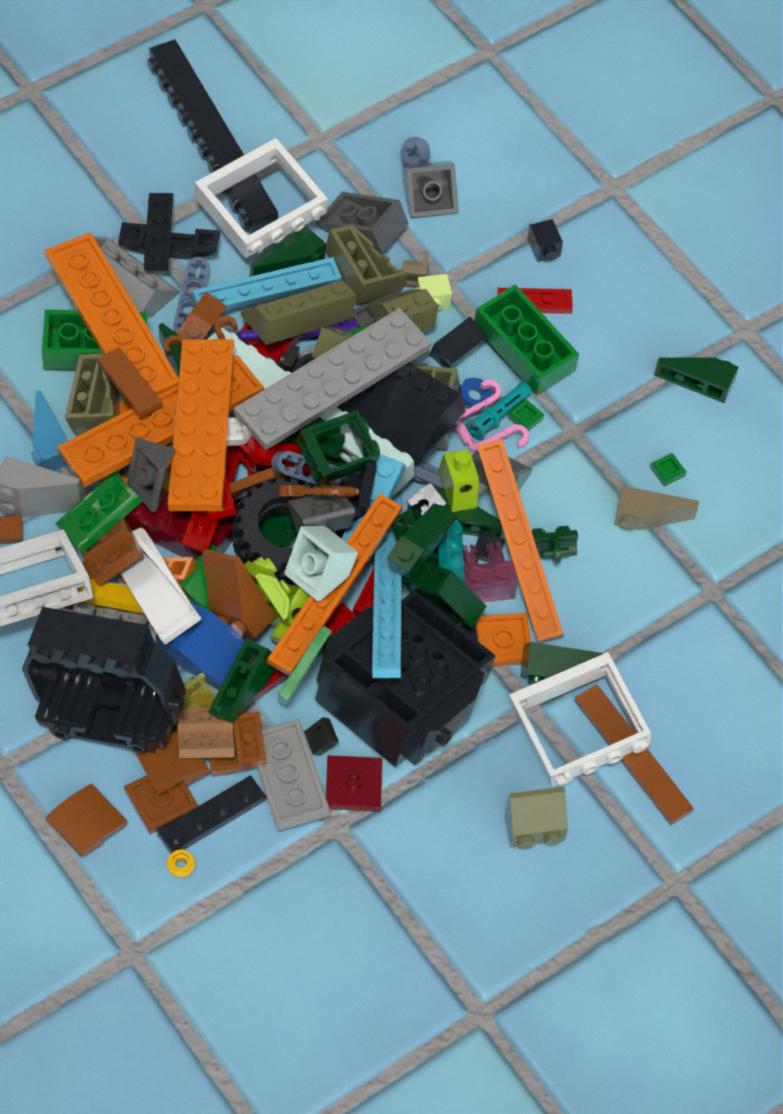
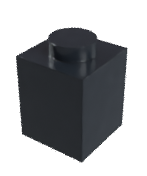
(545, 240)

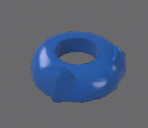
(473, 383)

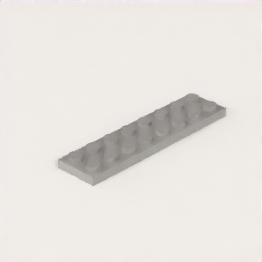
(332, 378)

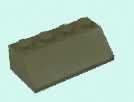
(301, 312)

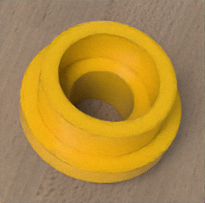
(180, 856)

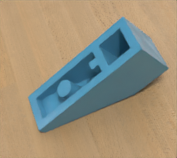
(46, 436)

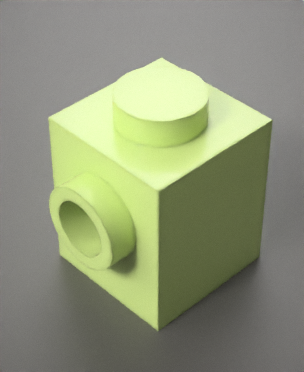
(439, 289)

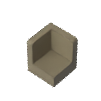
(414, 270)

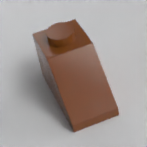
(202, 318)

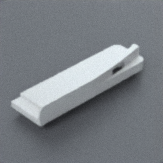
(159, 591)

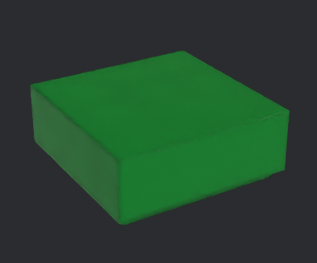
(526, 415)
(668, 469)

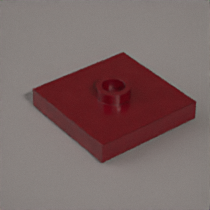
(354, 783)

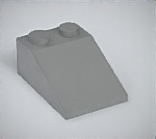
(36, 490)

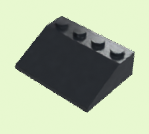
(408, 409)

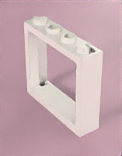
(243, 168)
(50, 594)
(567, 681)

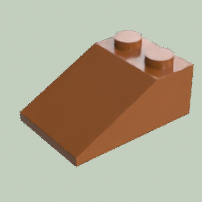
(234, 594)

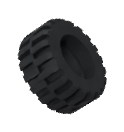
(251, 511)

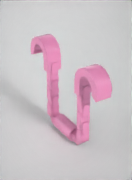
(464, 433)

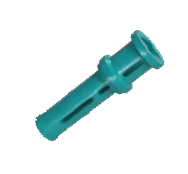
(491, 416)

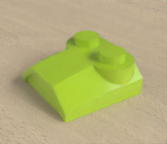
(274, 591)

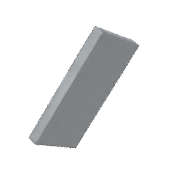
(291, 777)

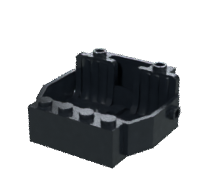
(102, 680)
(422, 708)

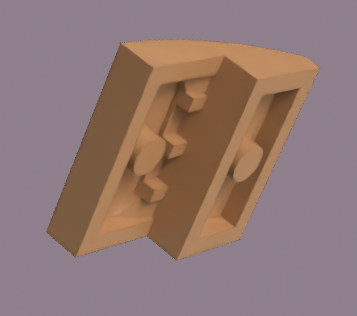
(203, 734)

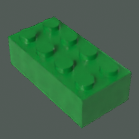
(67, 338)
(526, 339)

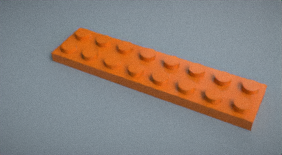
(109, 309)
(201, 425)
(112, 442)

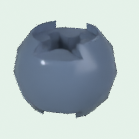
(407, 152)

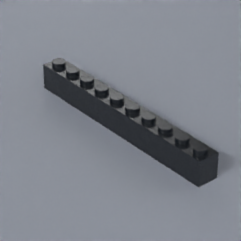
(209, 132)

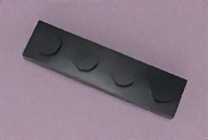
(158, 232)
(211, 815)

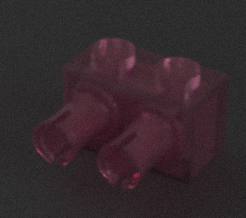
(490, 580)

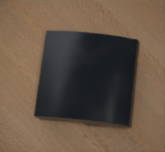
(364, 483)

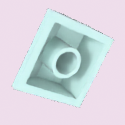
(319, 561)

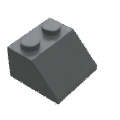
(430, 188)

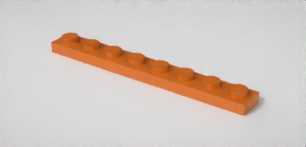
(520, 541)
(317, 613)

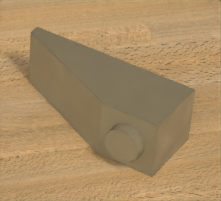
(649, 509)

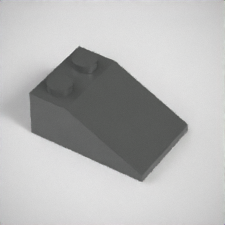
(373, 216)

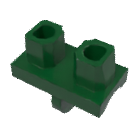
(555, 544)

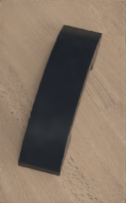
(183, 246)

